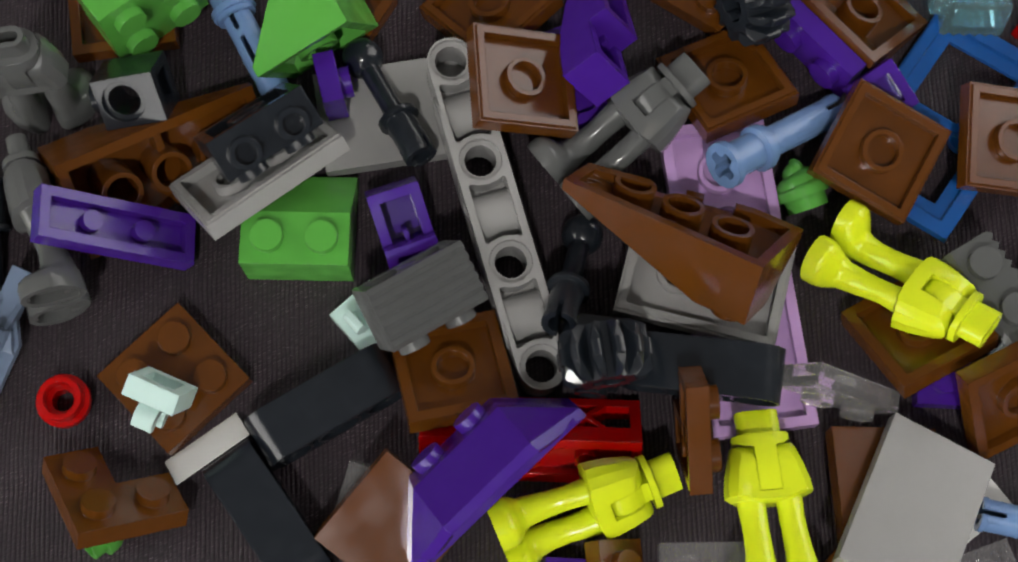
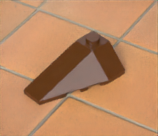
(140, 159)
(706, 252)

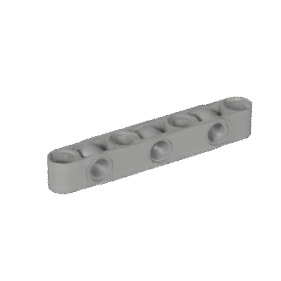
(493, 219)

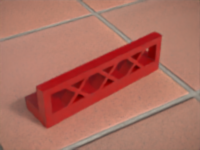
(583, 443)

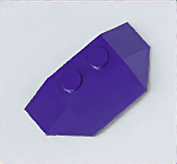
(478, 466)

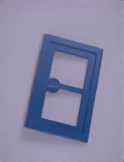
(998, 54)

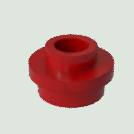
(50, 393)

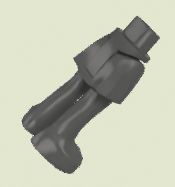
(39, 77)
(650, 106)
(57, 288)

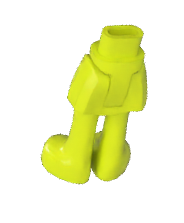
(934, 295)
(767, 473)
(616, 498)

